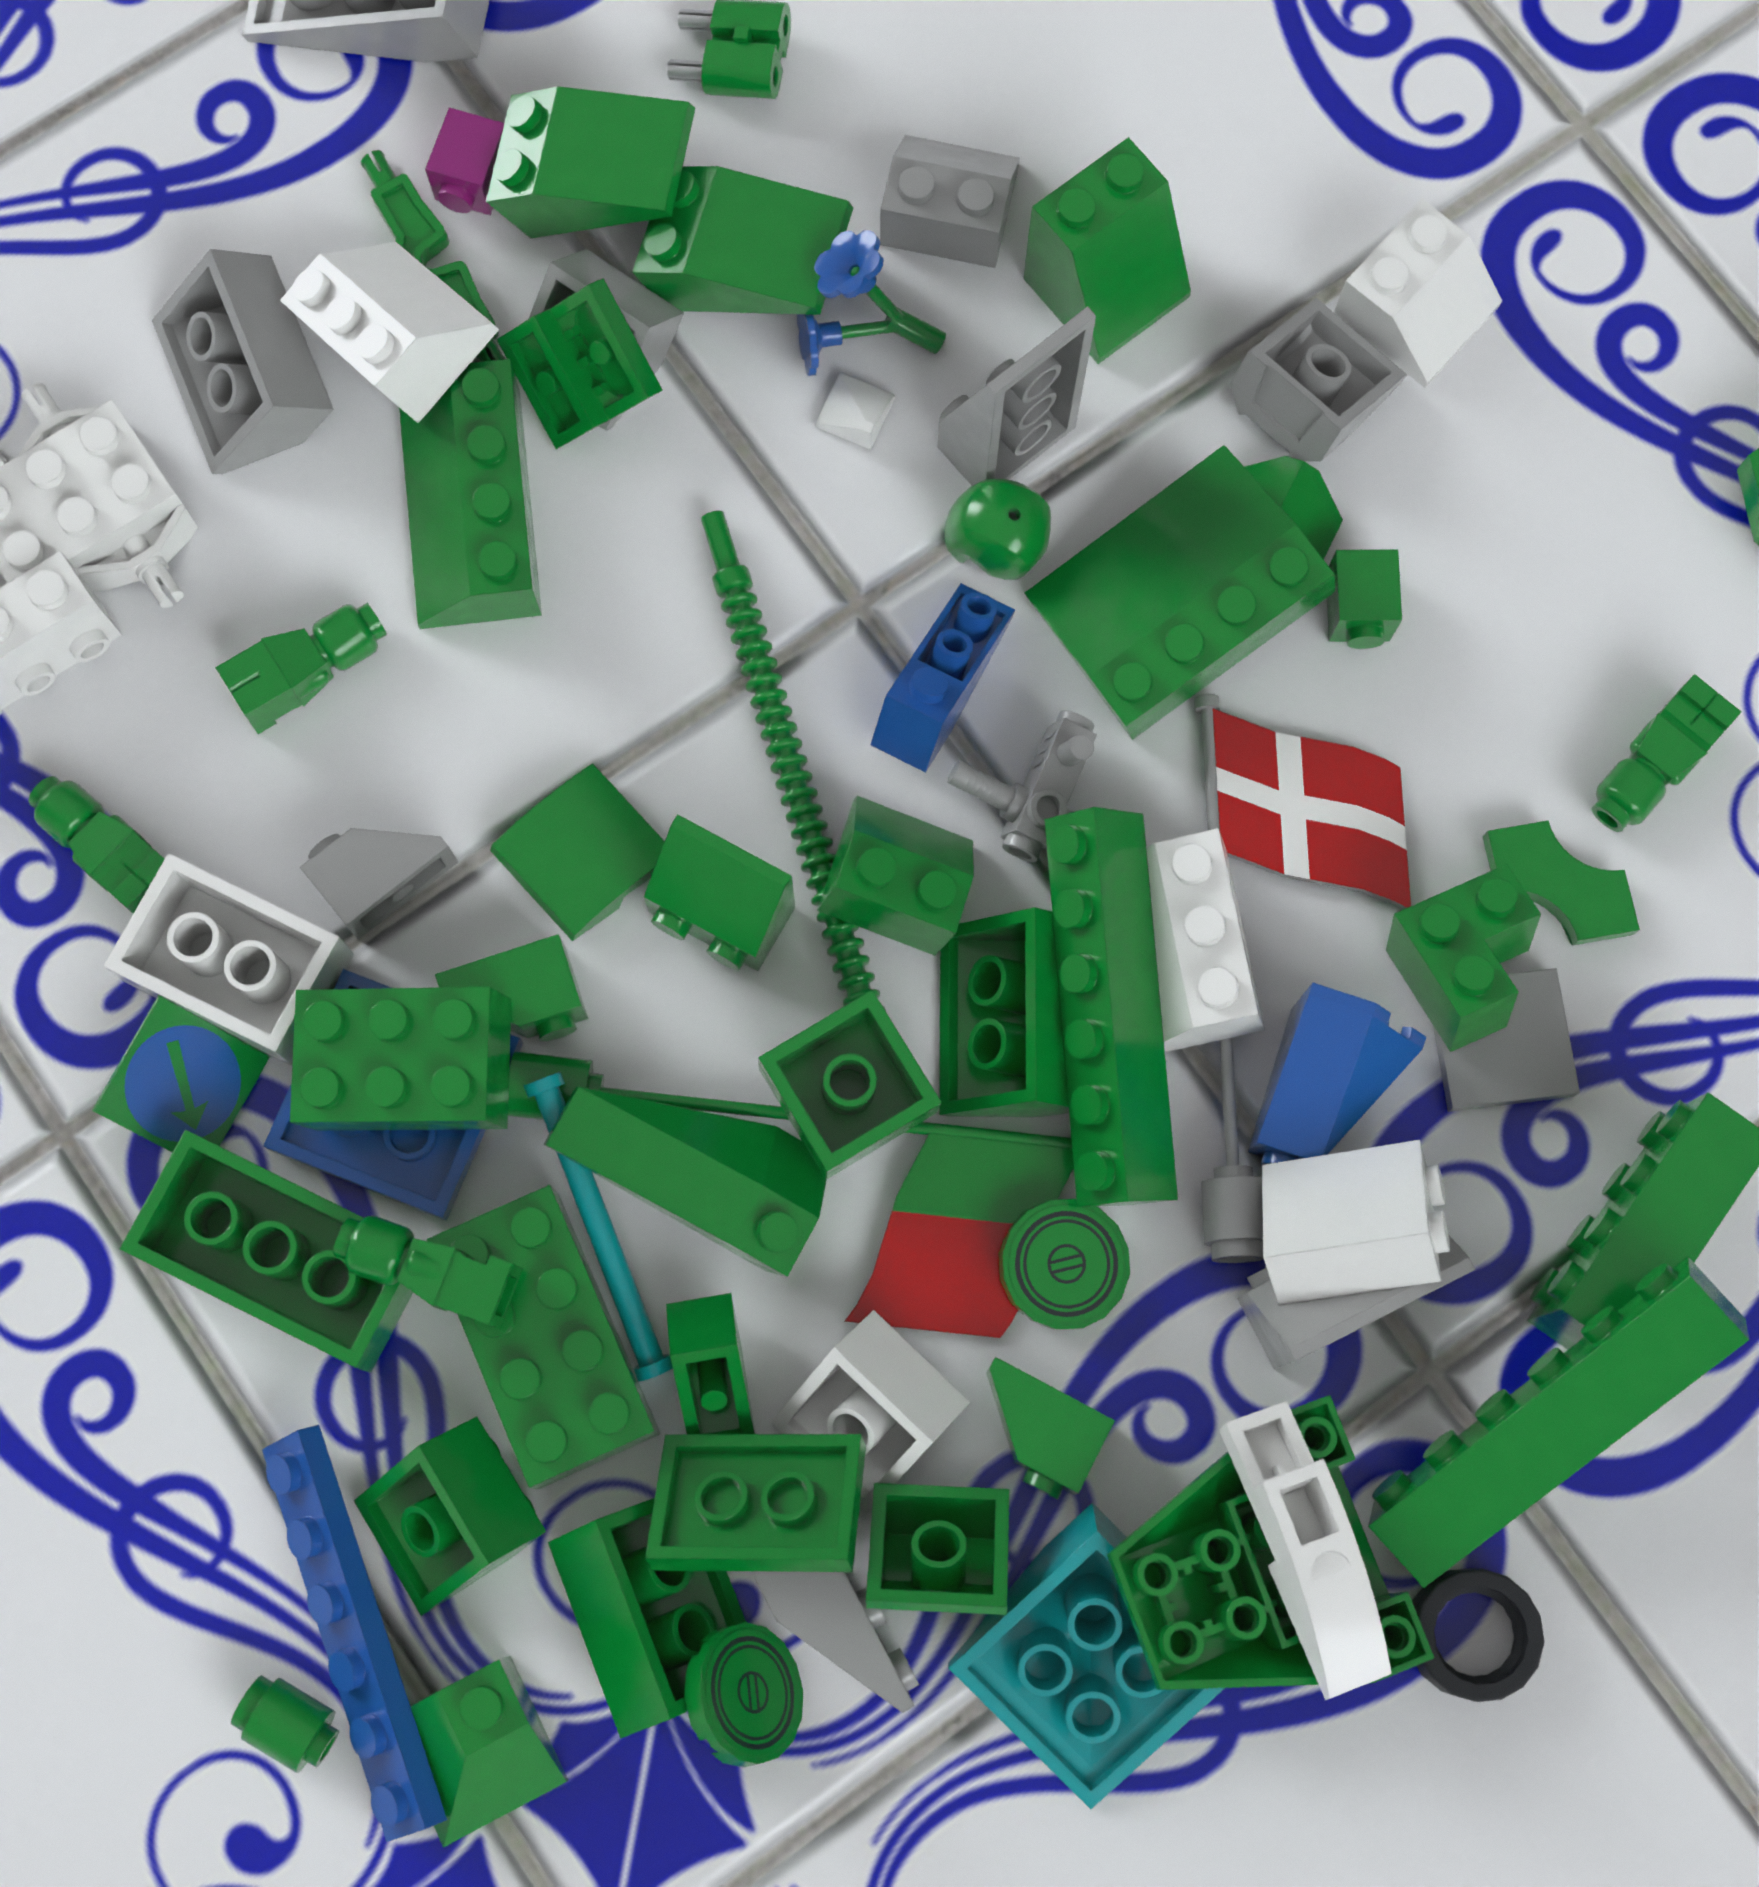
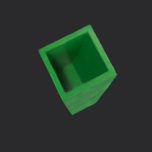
(1110, 247)

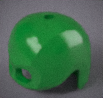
(985, 534)

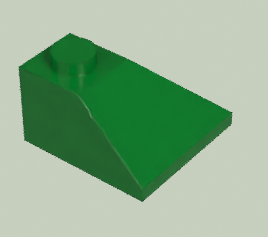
(485, 1748)

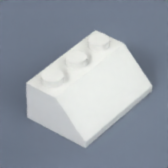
(391, 321)
(1200, 943)

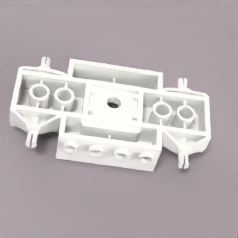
(75, 520)

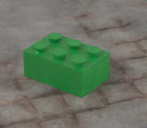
(401, 1059)

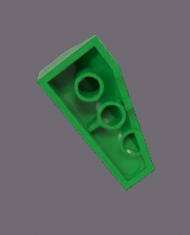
(712, 1172)

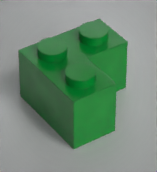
(1454, 950)

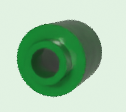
(285, 1723)

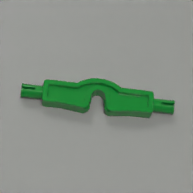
(422, 235)

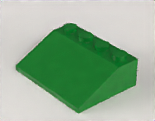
(1182, 590)

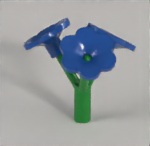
(850, 270)

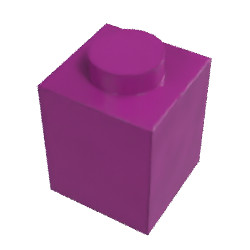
(464, 161)

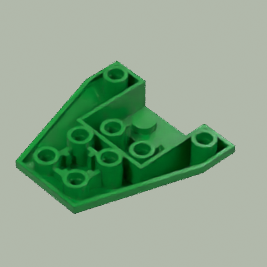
(1205, 1588)

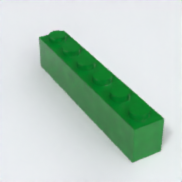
(1110, 1008)
(1557, 1419)

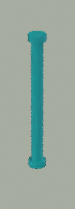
(604, 1241)

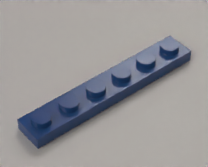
(353, 1634)

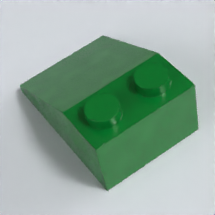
(588, 159)
(740, 244)

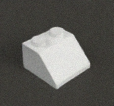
(1420, 293)
(875, 1389)

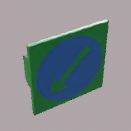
(180, 1078)

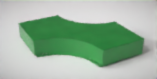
(1584, 899)

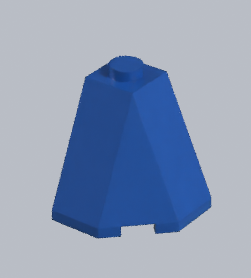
(1328, 1073)

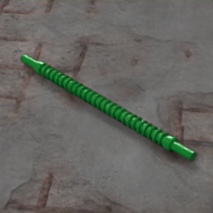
(733, 583)

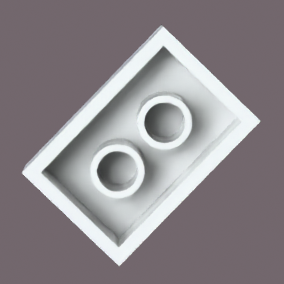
(226, 955)

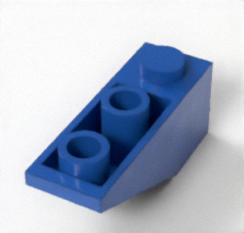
(940, 678)

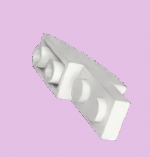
(1313, 1549)

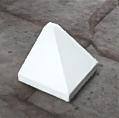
(855, 411)

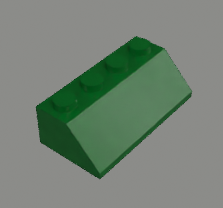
(471, 503)

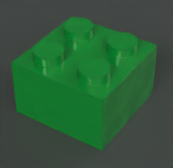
(849, 1084)

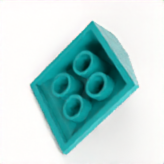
(1071, 1667)

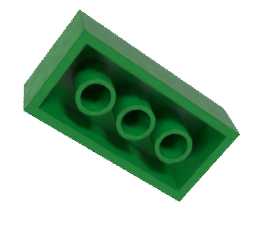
(1655, 1213)
(263, 1251)
(558, 1356)

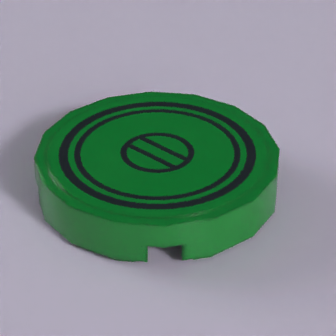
(1064, 1264)
(744, 1694)

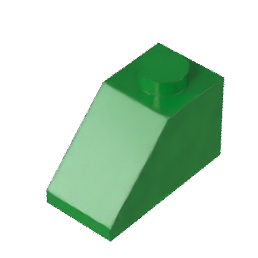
(537, 982)
(709, 1366)
(1047, 1430)

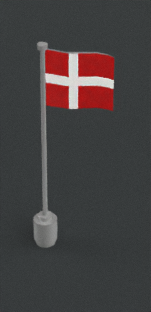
(1310, 817)

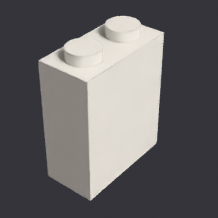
(1352, 1222)

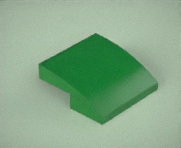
(579, 363)
(580, 851)

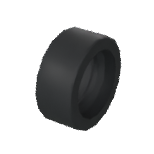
(1526, 1627)

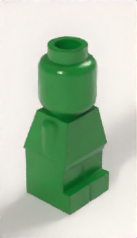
(295, 667)
(1663, 754)
(100, 843)
(432, 1271)

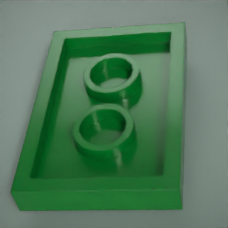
(757, 1503)

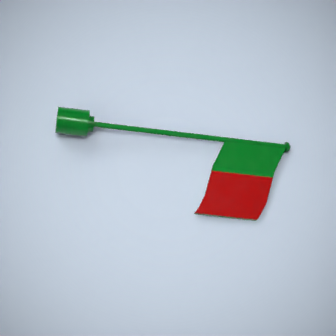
(946, 1220)

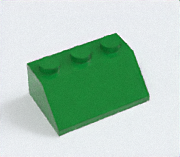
(1001, 1019)
(639, 1620)

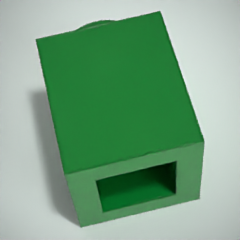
(1366, 597)

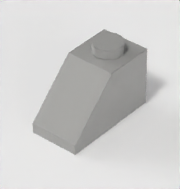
(374, 872)

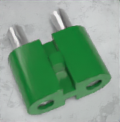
(743, 49)

